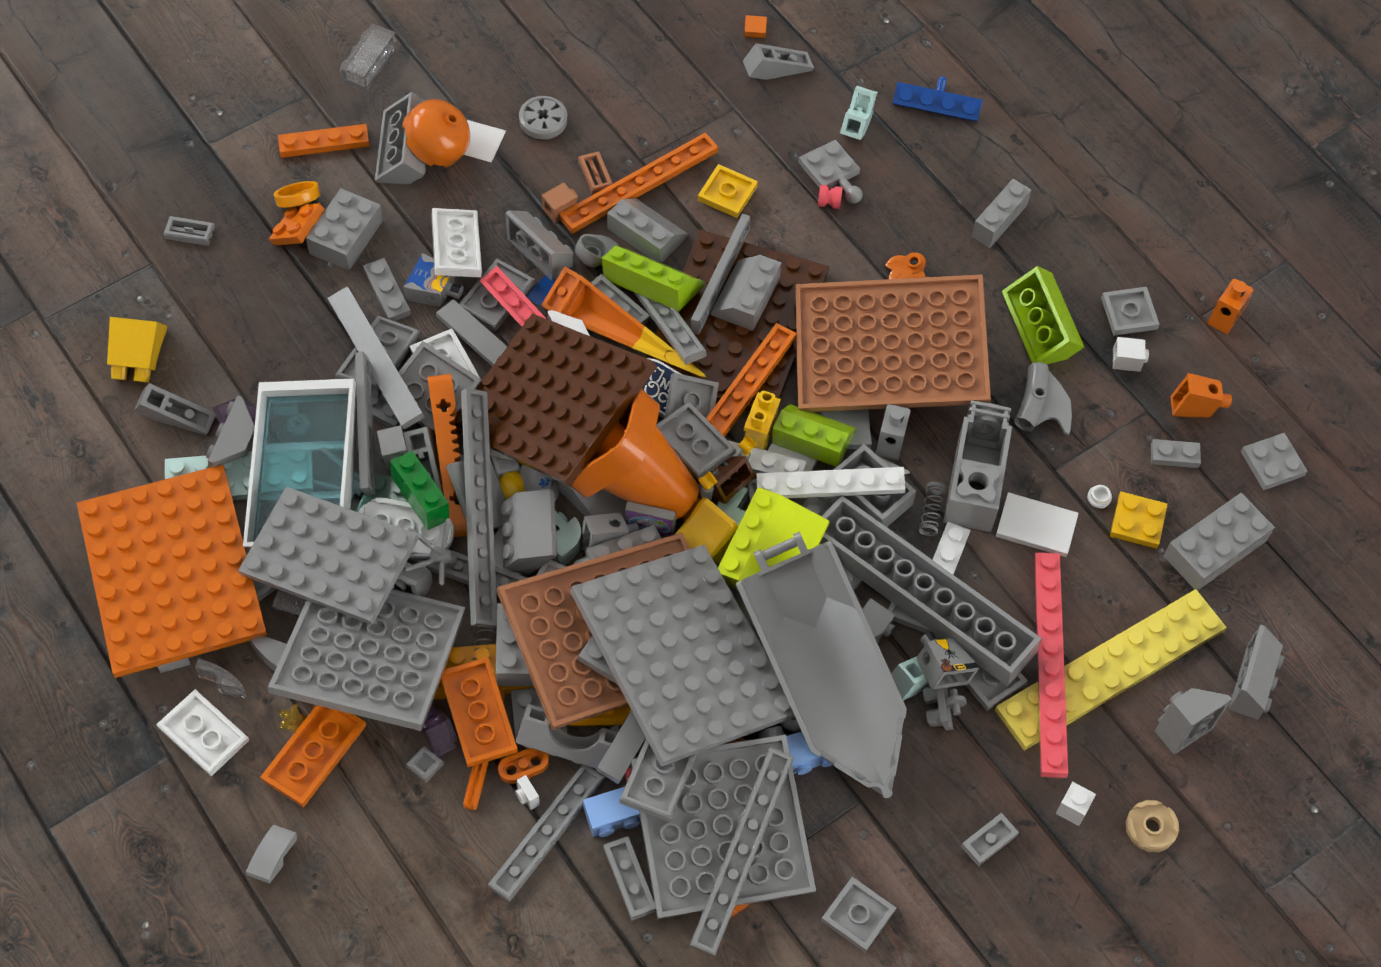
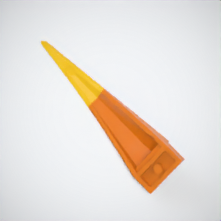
(600, 314)

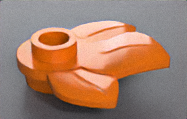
(903, 269)

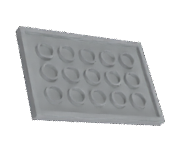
(329, 555)

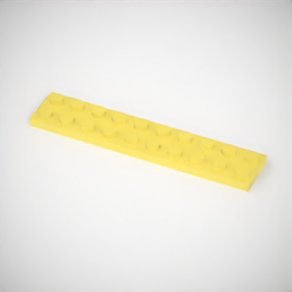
(1118, 664)

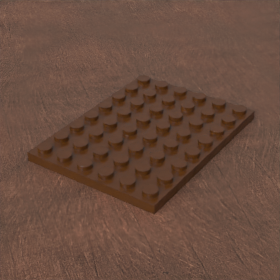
(730, 345)
(558, 396)

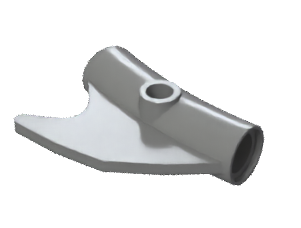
(1043, 400)

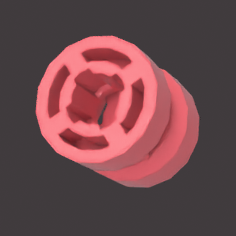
(830, 197)

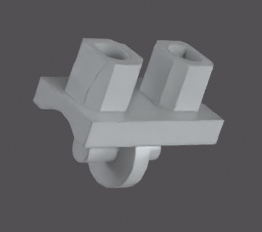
(943, 716)

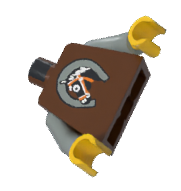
(729, 476)

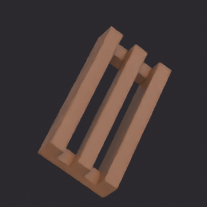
(600, 186)

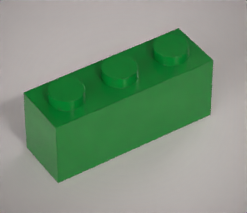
(420, 490)

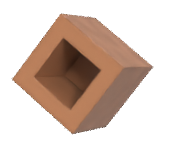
(558, 200)

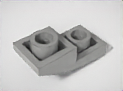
(269, 855)

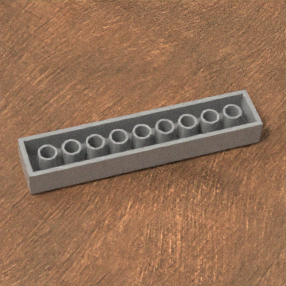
(929, 592)

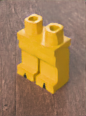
(762, 418)

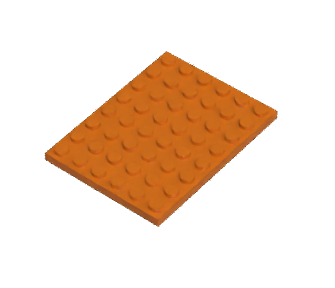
(169, 570)

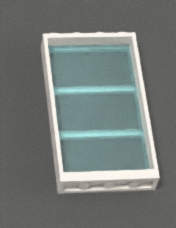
(303, 443)

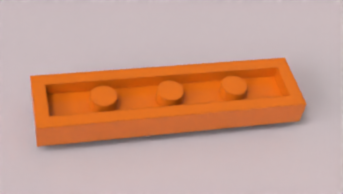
(323, 140)

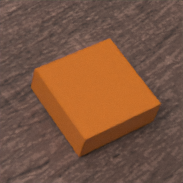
(755, 26)

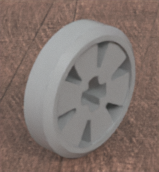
(543, 128)

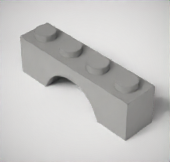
(537, 734)

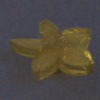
(291, 718)

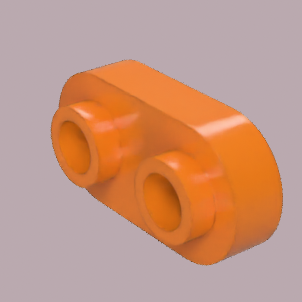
(522, 764)

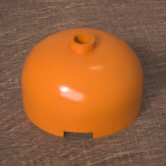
(437, 132)

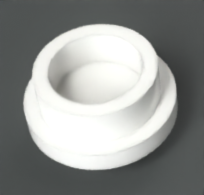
(1099, 496)

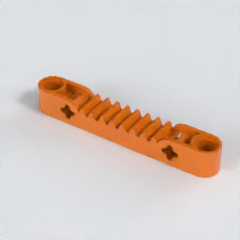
(442, 395)

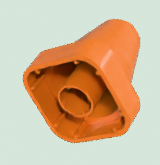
(640, 464)

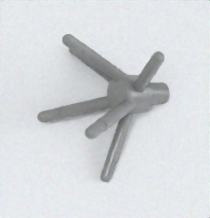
(437, 555)

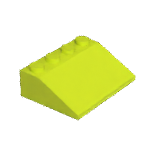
(765, 524)

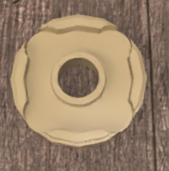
(1147, 839)

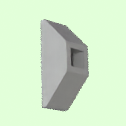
(234, 436)

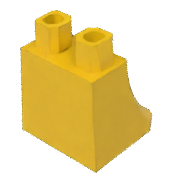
(134, 345)
(709, 527)

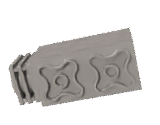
(979, 467)

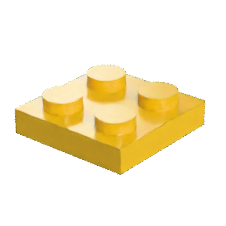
(727, 191)
(1138, 520)

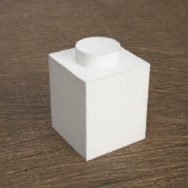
(1129, 354)
(1075, 803)

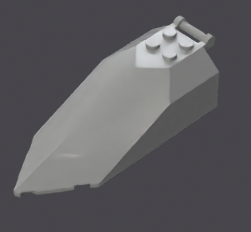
(827, 661)

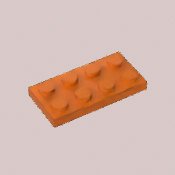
(478, 712)
(312, 753)

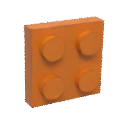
(296, 224)

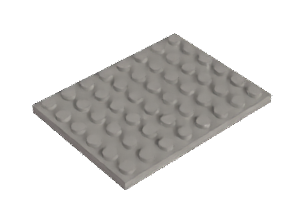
(682, 654)

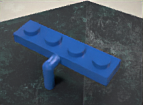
(937, 100)

